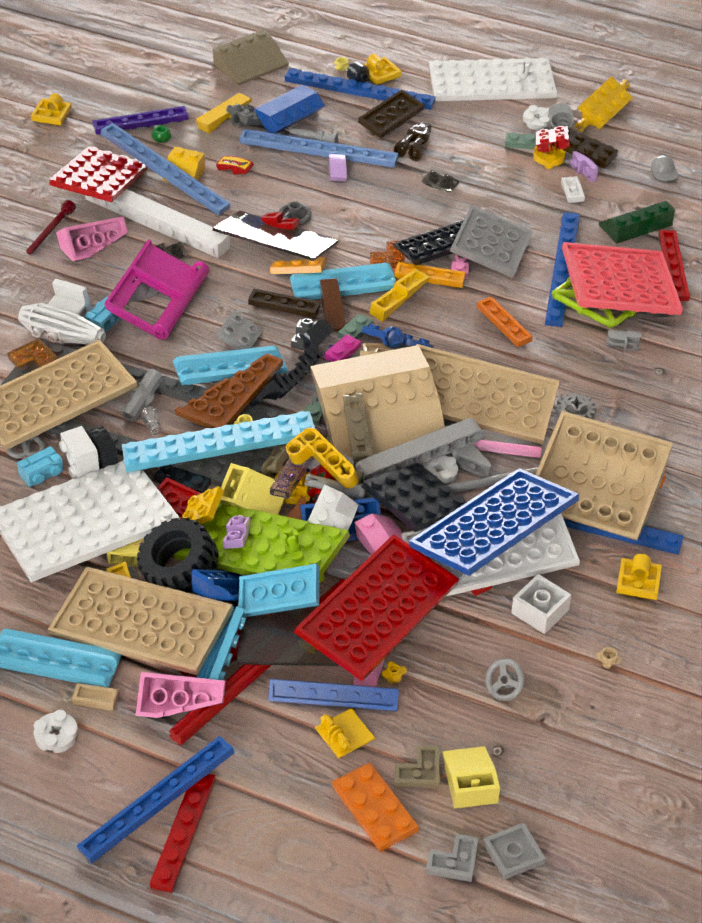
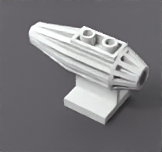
(61, 318)

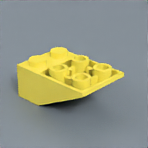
(249, 490)
(471, 777)

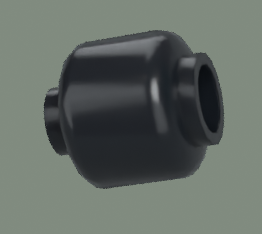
(357, 72)

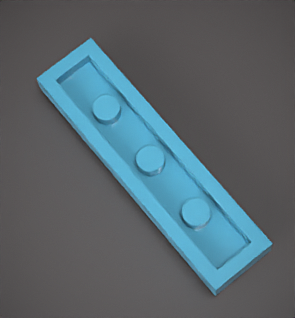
(230, 640)

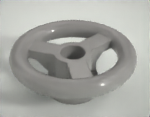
(514, 680)

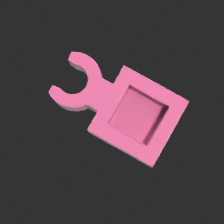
(460, 265)

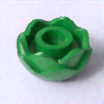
(161, 134)

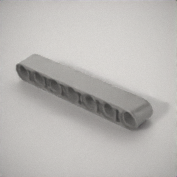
(422, 449)

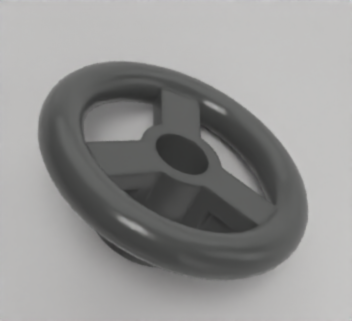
(295, 211)

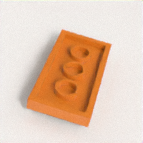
(375, 806)

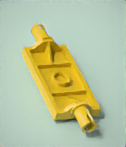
(603, 104)

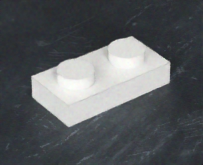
(572, 189)

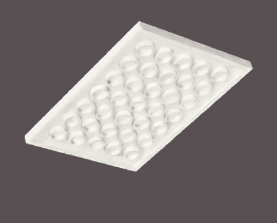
(82, 519)

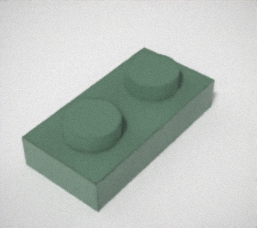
(523, 141)
(355, 326)

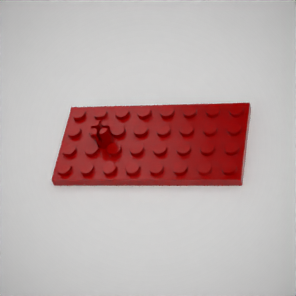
(376, 607)

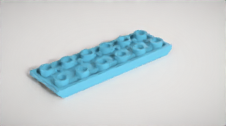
(350, 280)
(220, 365)
(57, 658)

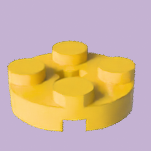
(549, 159)

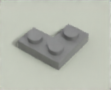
(457, 864)

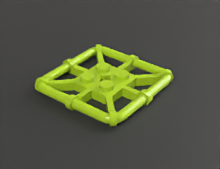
(563, 294)

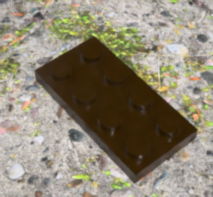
(390, 113)
(596, 151)

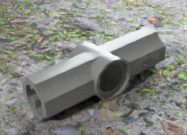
(142, 395)

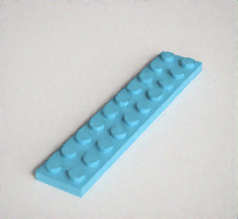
(215, 441)

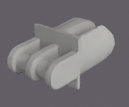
(623, 339)

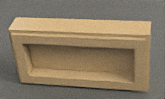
(95, 696)

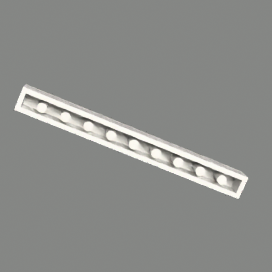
(167, 222)

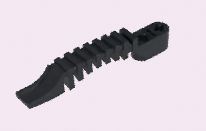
(281, 386)

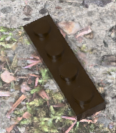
(284, 303)

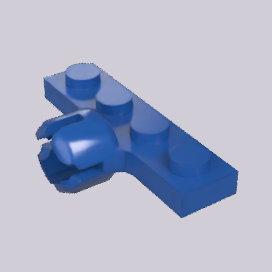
(394, 337)

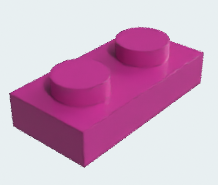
(343, 349)

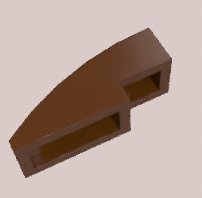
(332, 303)

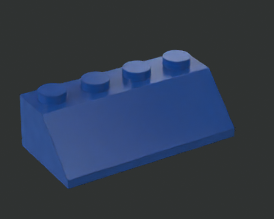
(289, 109)

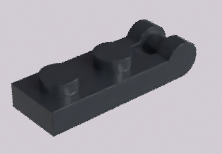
(189, 479)

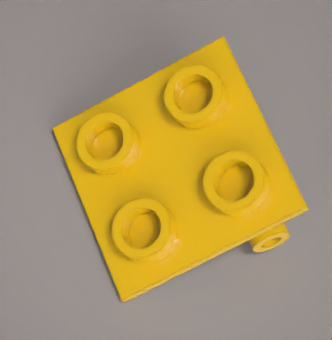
(344, 732)

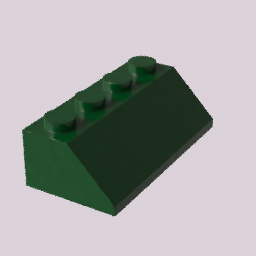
(639, 222)

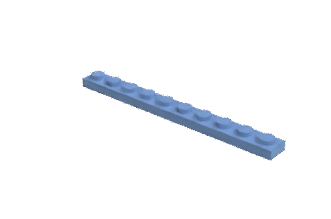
(318, 148)
(165, 169)

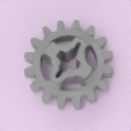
(576, 405)

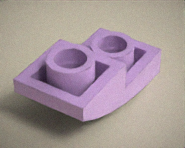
(584, 165)
(337, 167)
(237, 532)

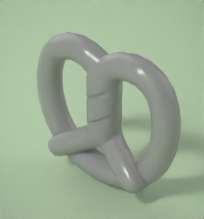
(26, 448)

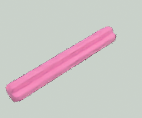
(508, 448)

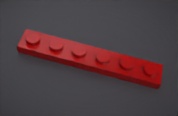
(672, 254)
(181, 835)

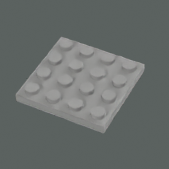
(491, 241)

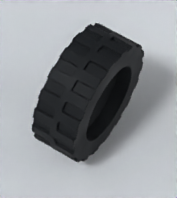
(105, 446)

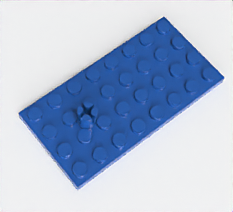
(493, 521)

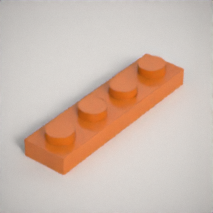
(504, 322)

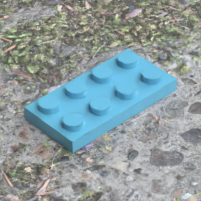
(279, 590)

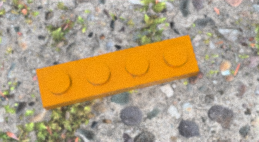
(436, 275)

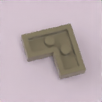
(424, 773)

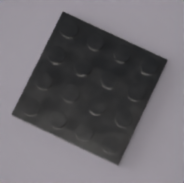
(414, 495)

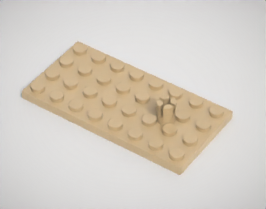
(60, 392)
(492, 394)
(141, 620)

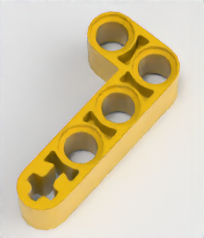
(326, 459)

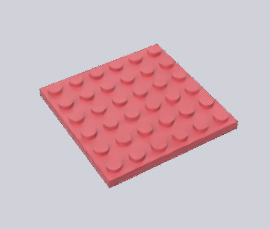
(621, 279)

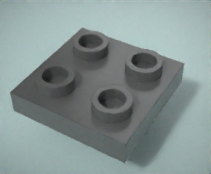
(243, 115)

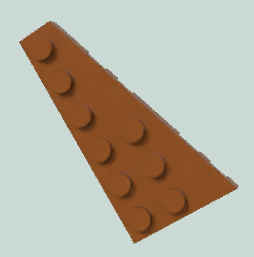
(231, 396)

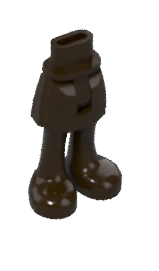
(417, 135)

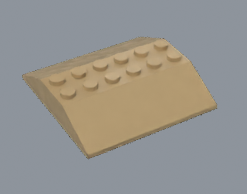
(396, 397)
(609, 469)

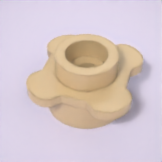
(607, 653)

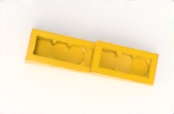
(212, 119)
(401, 292)

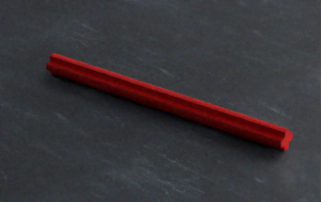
(233, 687)

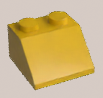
(188, 161)

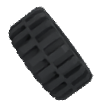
(168, 540)

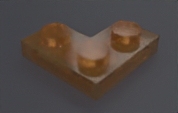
(392, 255)
(32, 351)

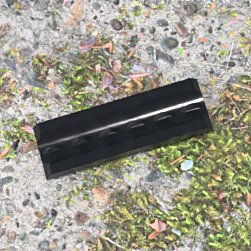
(429, 244)

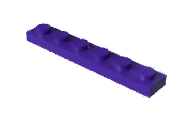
(143, 119)

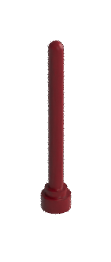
(67, 208)

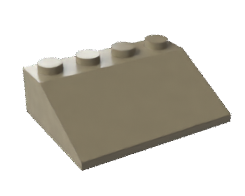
(249, 57)

